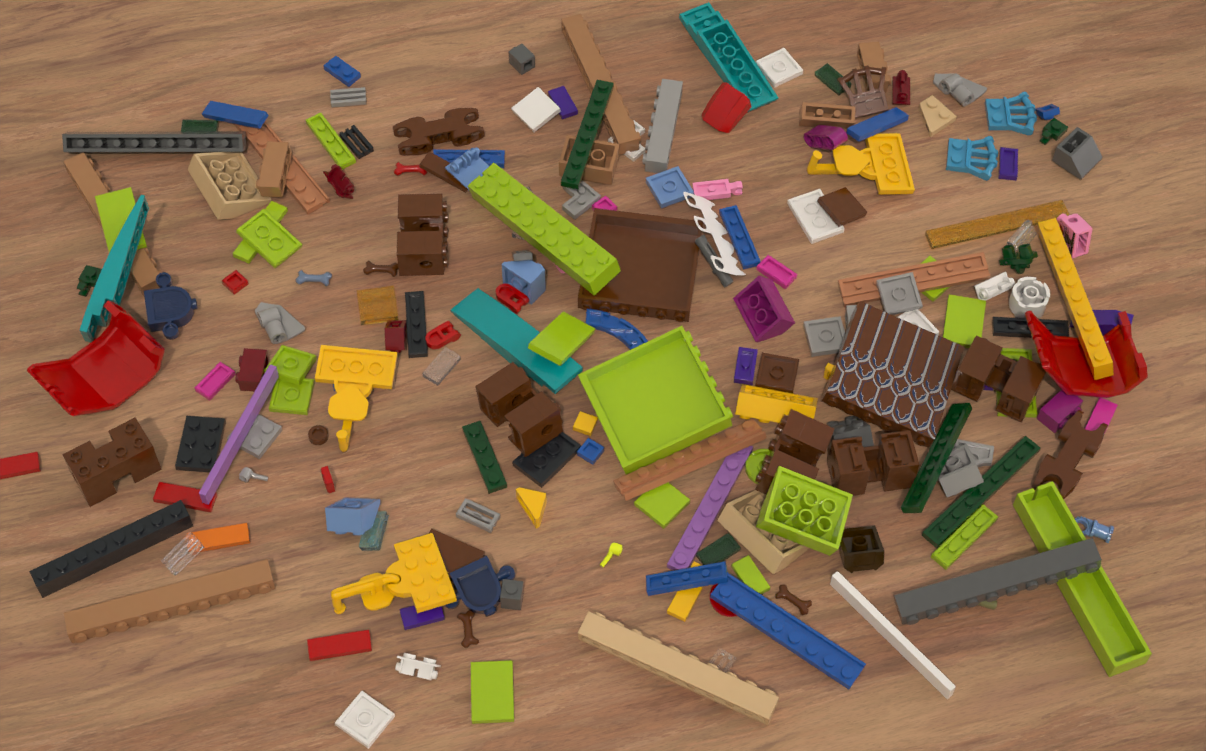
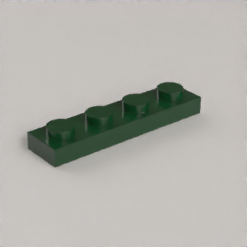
(484, 457)

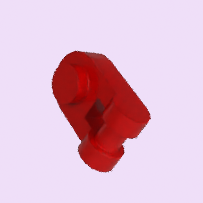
(506, 293)
(436, 339)

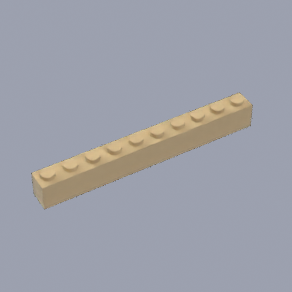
(678, 668)

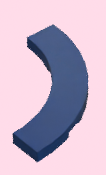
(616, 327)

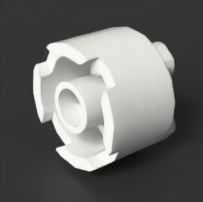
(1029, 296)

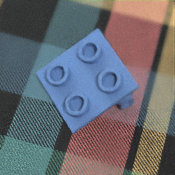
(467, 167)

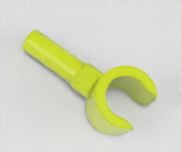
(615, 549)

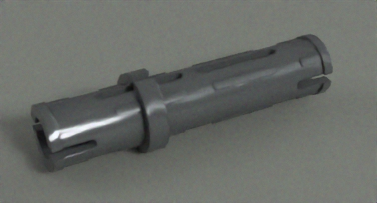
(707, 251)

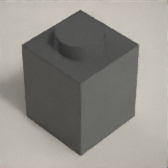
(521, 59)
(512, 594)

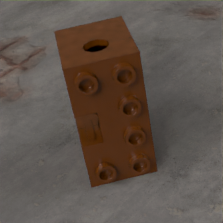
(422, 234)
(988, 367)
(512, 399)
(796, 448)
(125, 454)
(891, 462)

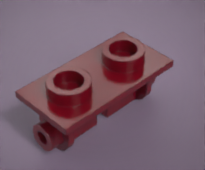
(901, 88)
(344, 187)

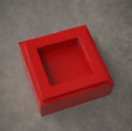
(235, 282)
(327, 479)

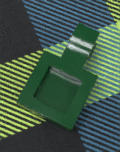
(1054, 129)
(88, 279)

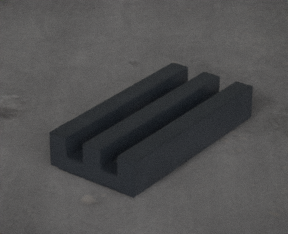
(343, 136)

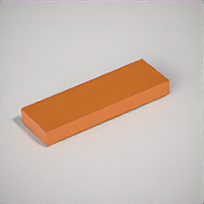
(223, 537)

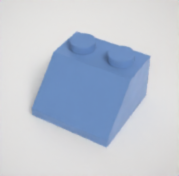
(526, 277)
(351, 515)

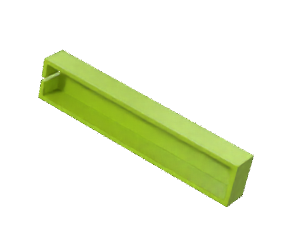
(544, 229)
(1089, 594)

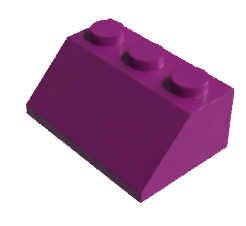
(763, 309)

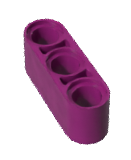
(825, 137)

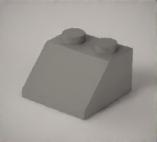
(960, 472)

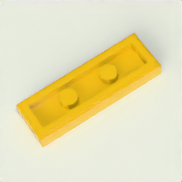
(684, 601)

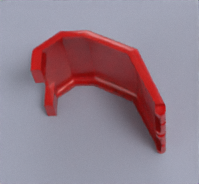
(1069, 368)
(104, 370)

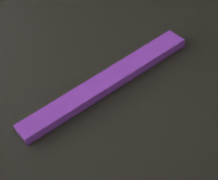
(239, 434)

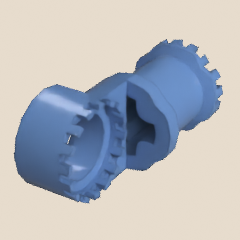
(1095, 529)

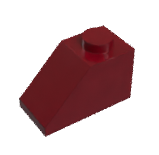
(395, 335)

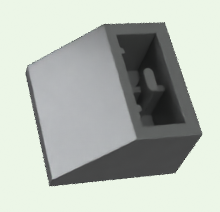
(1077, 153)
(850, 428)

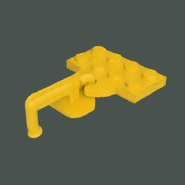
(881, 161)
(354, 377)
(416, 574)

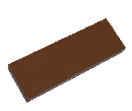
(436, 166)

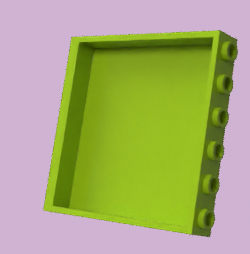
(656, 399)

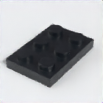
(200, 443)
(548, 459)

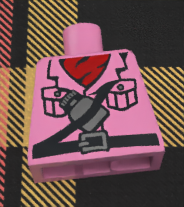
(1075, 233)

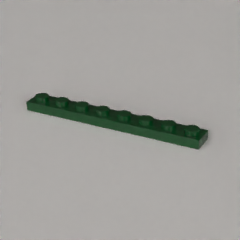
(587, 134)
(936, 458)
(976, 496)

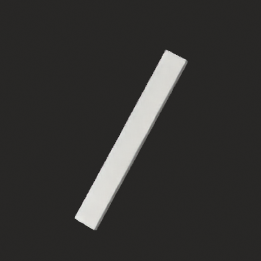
(892, 635)

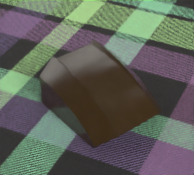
(861, 549)

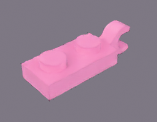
(717, 189)

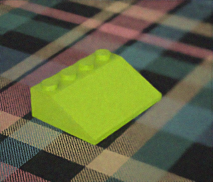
(805, 511)

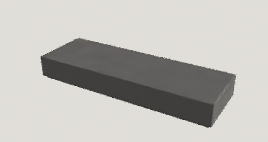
(522, 255)

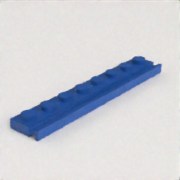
(788, 631)

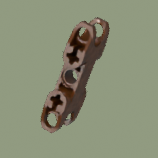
(450, 128)
(1077, 443)

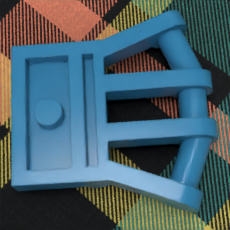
(1000, 110)
(960, 154)

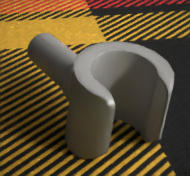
(247, 473)

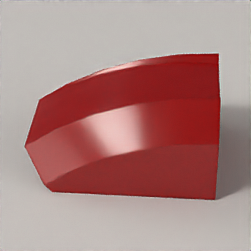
(726, 108)

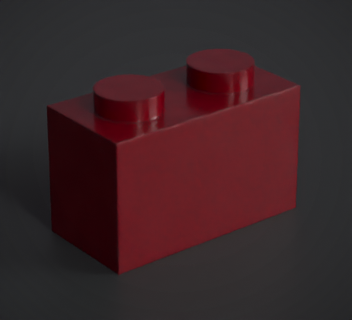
(251, 368)

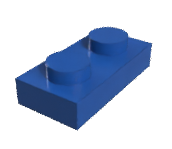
(342, 71)

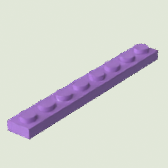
(708, 510)

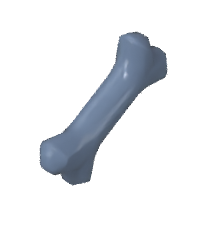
(303, 277)

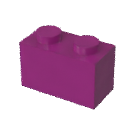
(1059, 411)

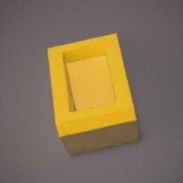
(533, 504)

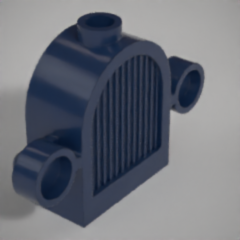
(168, 307)
(480, 586)

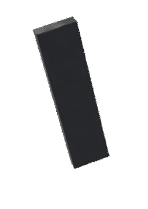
(416, 324)
(1019, 328)

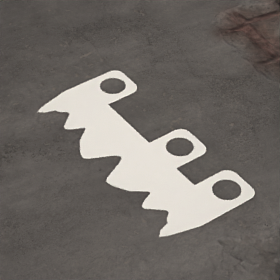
(717, 230)

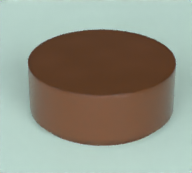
(318, 435)

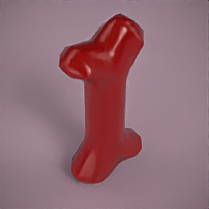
(408, 168)

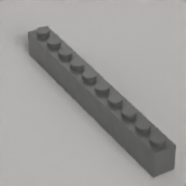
(155, 141)
(998, 581)

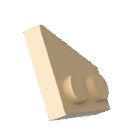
(935, 115)

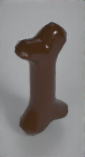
(381, 268)
(785, 594)
(468, 639)

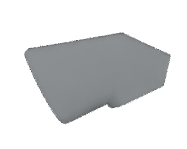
(960, 88)
(278, 322)

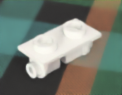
(994, 286)
(409, 663)

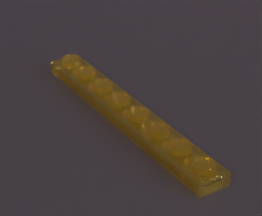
(993, 224)

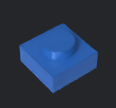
(1047, 112)
(590, 451)

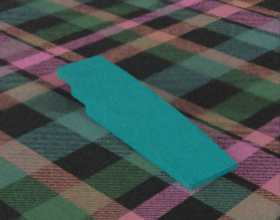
(727, 54)
(115, 271)
(510, 338)

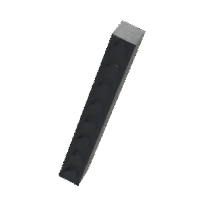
(111, 548)

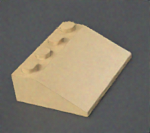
(227, 183)
(771, 550)

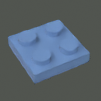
(669, 186)

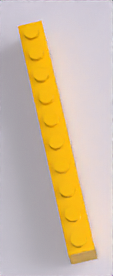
(1075, 299)

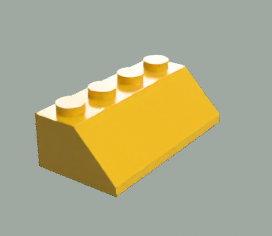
(772, 404)

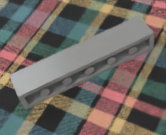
(663, 127)

